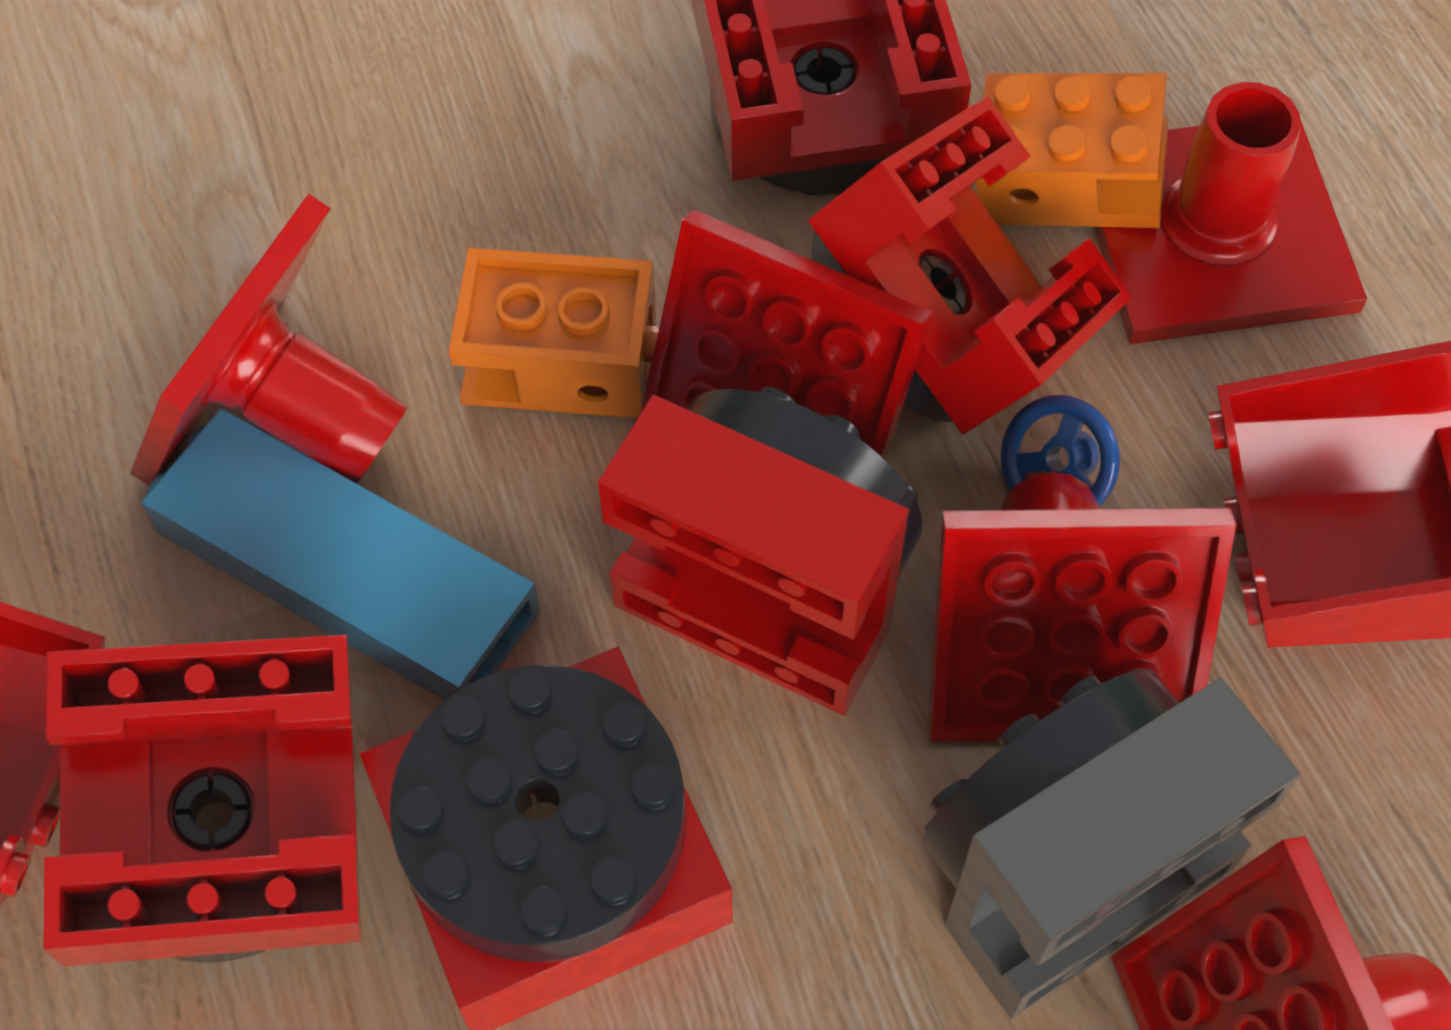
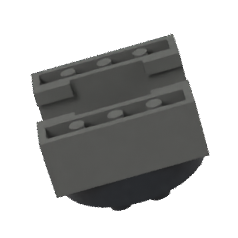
(1098, 826)

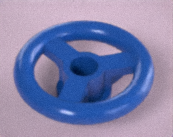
(1080, 445)

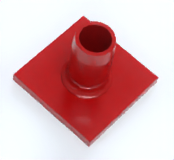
(1240, 228)
(774, 319)
(274, 374)
(1065, 595)
(1274, 957)

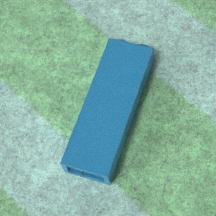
(341, 556)

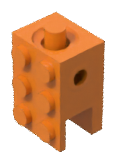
(1091, 146)
(555, 332)

